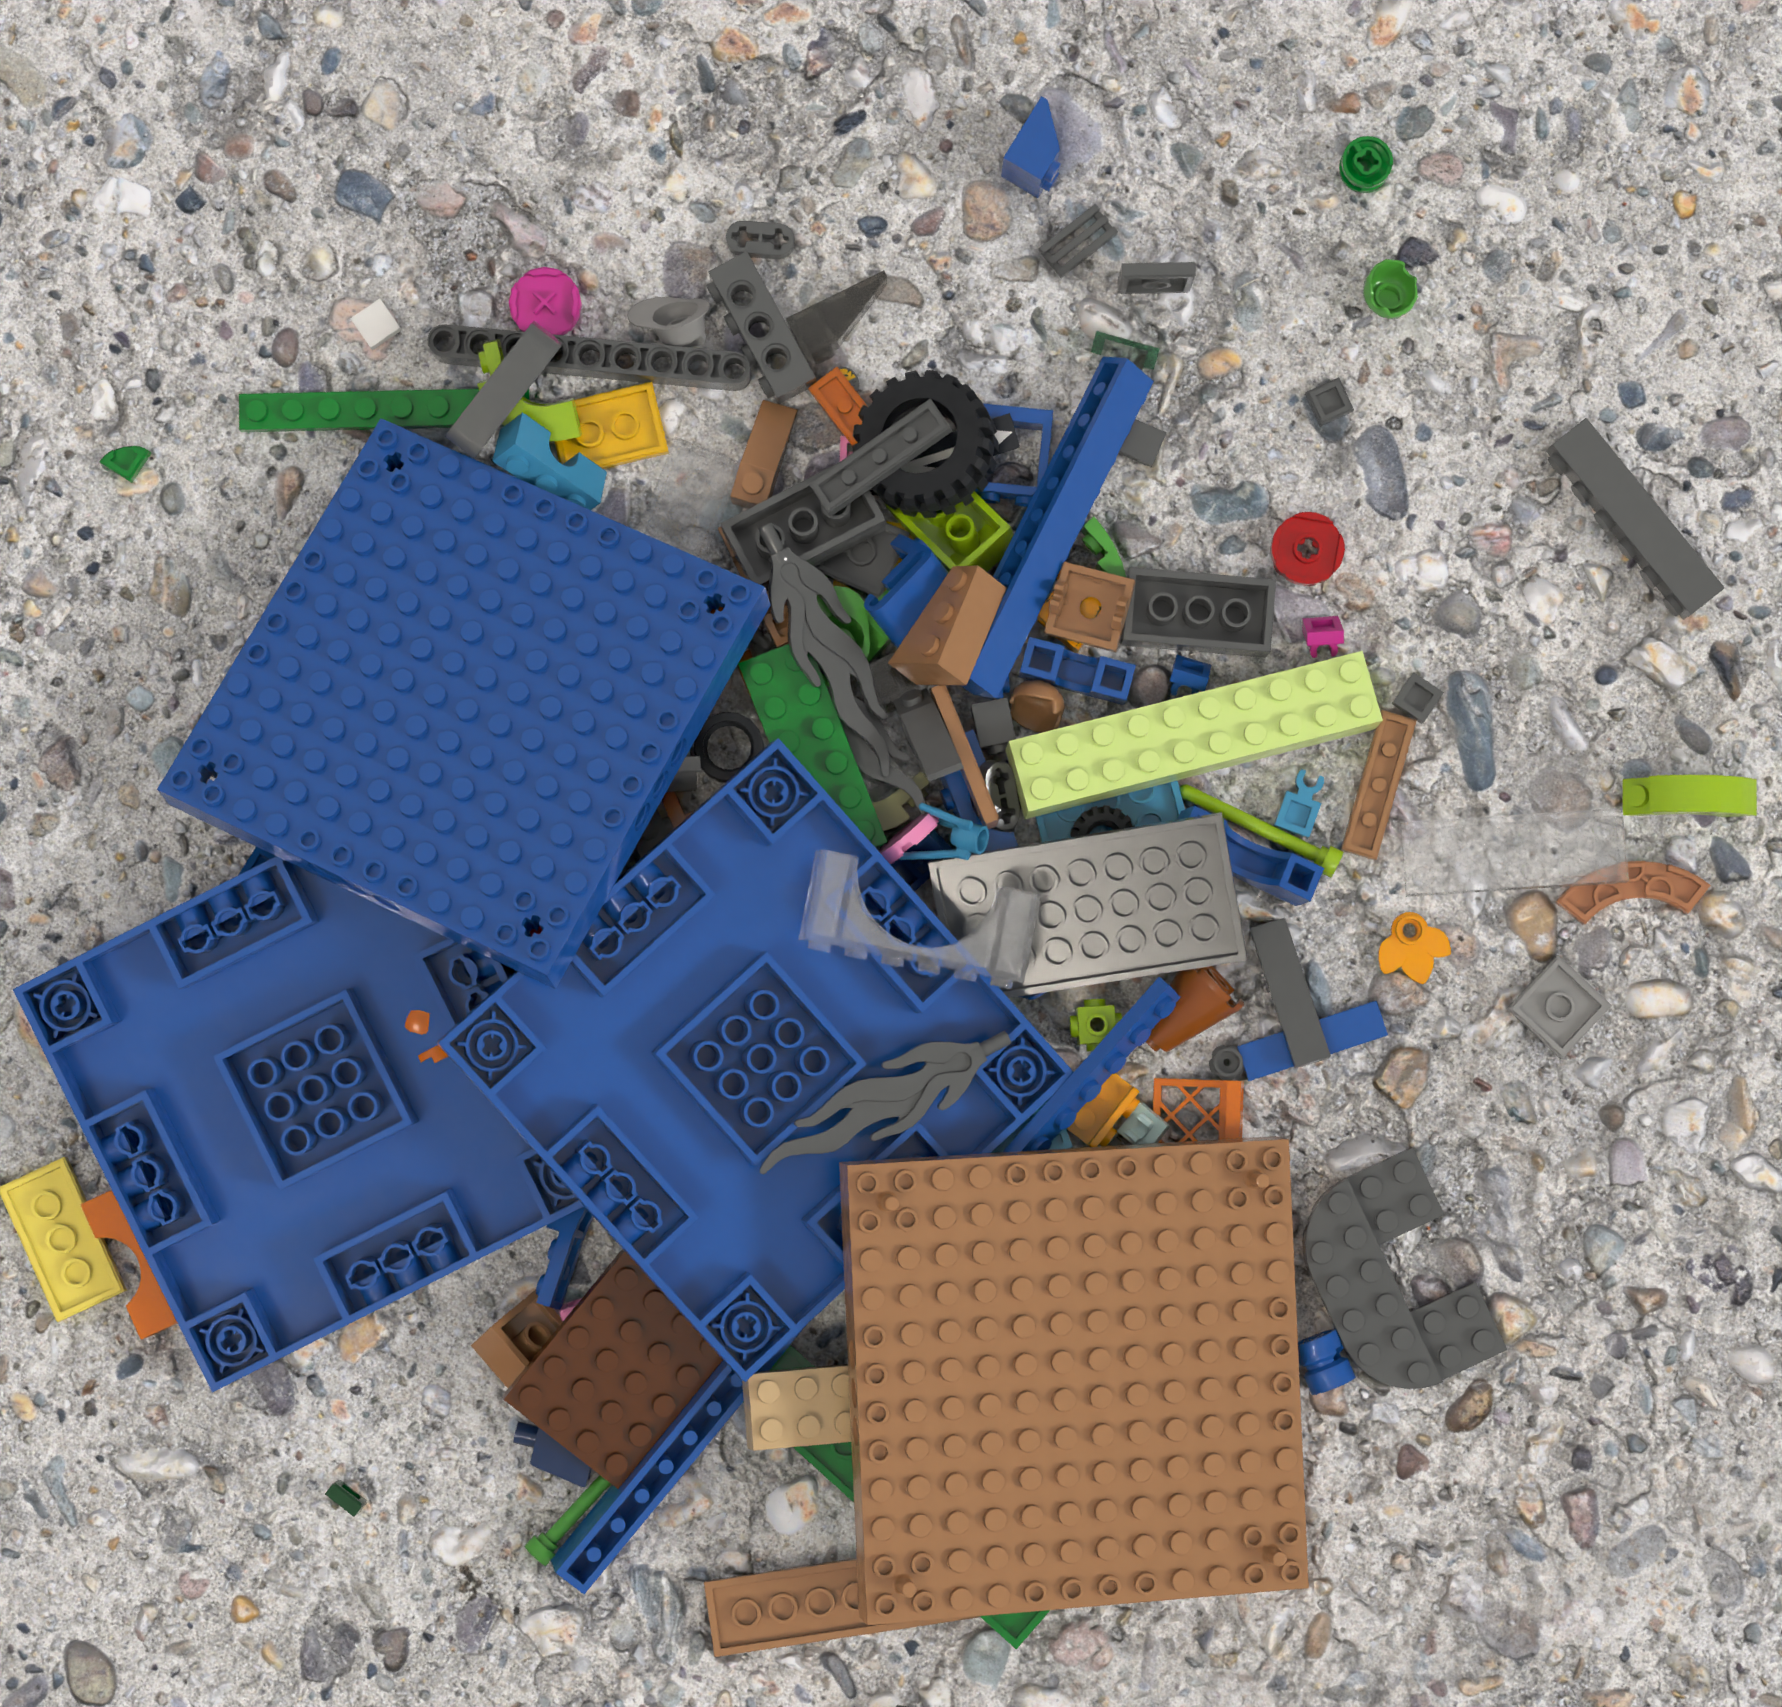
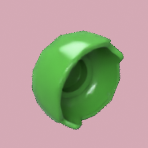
(1390, 289)

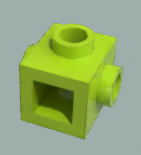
(1081, 1021)

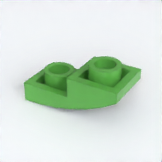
(1098, 541)

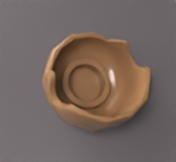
(1037, 705)

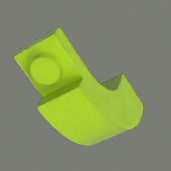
(557, 417)
(1690, 795)

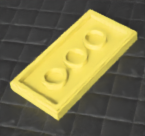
(65, 1255)

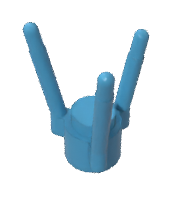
(965, 836)

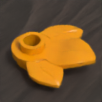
(1412, 954)

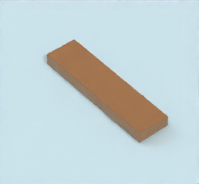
(971, 771)
(1378, 785)

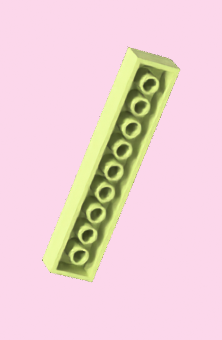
(1193, 734)

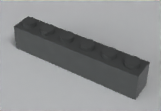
(1634, 520)

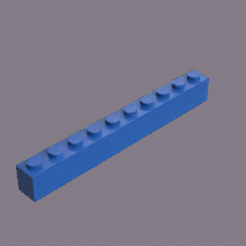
(1058, 514)
(625, 1509)

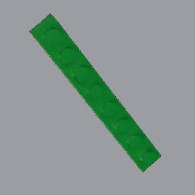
(353, 409)

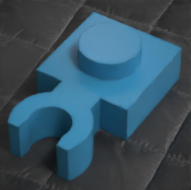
(1298, 810)

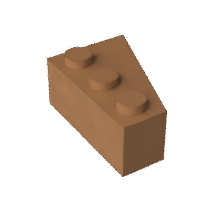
(950, 629)

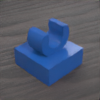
(1190, 674)

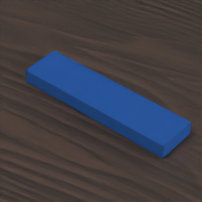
(1340, 1032)

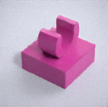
(1323, 631)

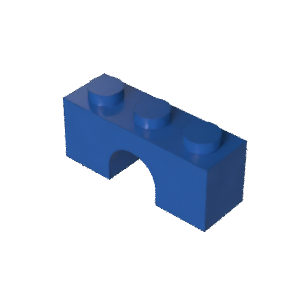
(1078, 673)

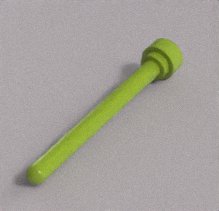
(1324, 857)

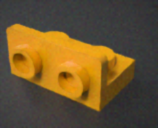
(1097, 1117)

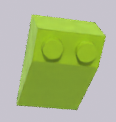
(964, 538)

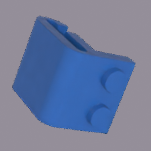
(909, 588)

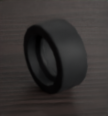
(711, 725)

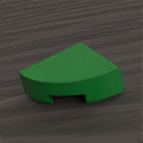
(126, 461)

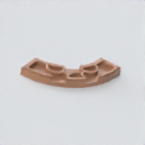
(1645, 881)

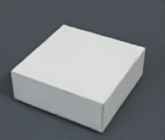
(376, 324)

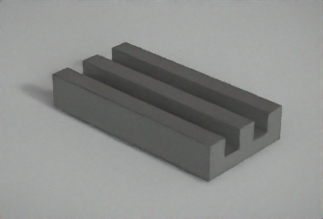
(1101, 222)

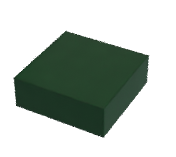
(346, 1497)

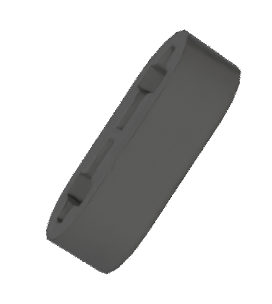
(762, 231)
(1002, 792)

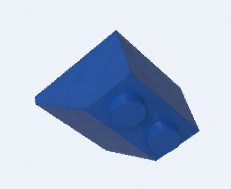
(1034, 153)

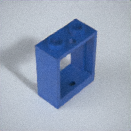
(1023, 419)

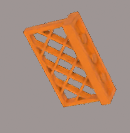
(1229, 1107)

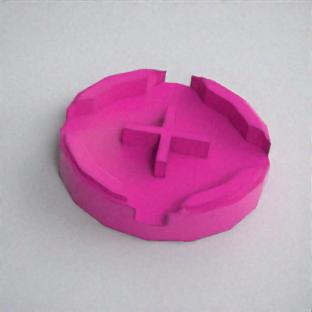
(546, 298)

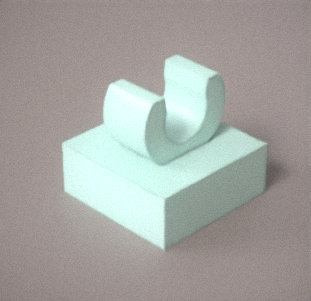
(1143, 1126)

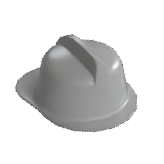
(673, 319)

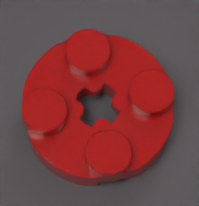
(1324, 536)

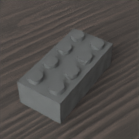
(802, 527)
(1200, 612)

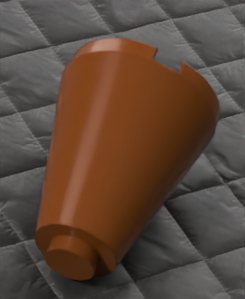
(1201, 1005)

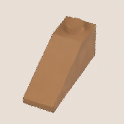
(763, 455)

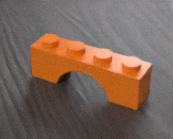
(148, 1306)

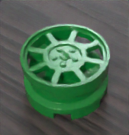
(1365, 164)

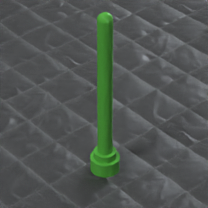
(544, 1545)

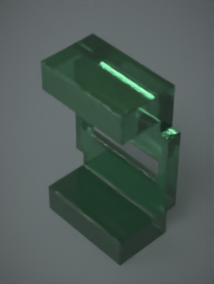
(1152, 352)

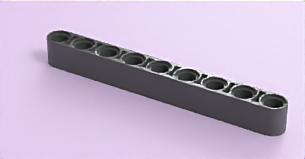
(609, 352)

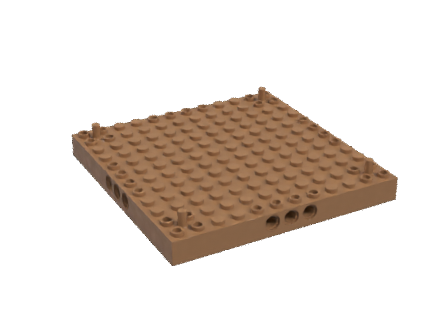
(1073, 1378)

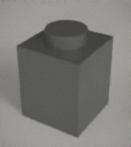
(993, 725)

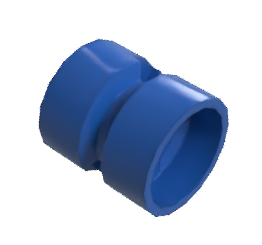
(1323, 1362)

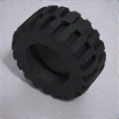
(964, 468)

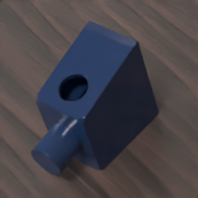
(551, 1455)

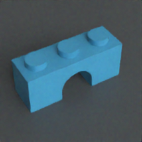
(526, 454)

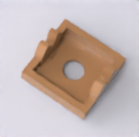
(1081, 583)

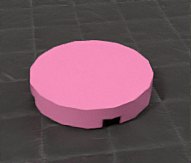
(908, 836)

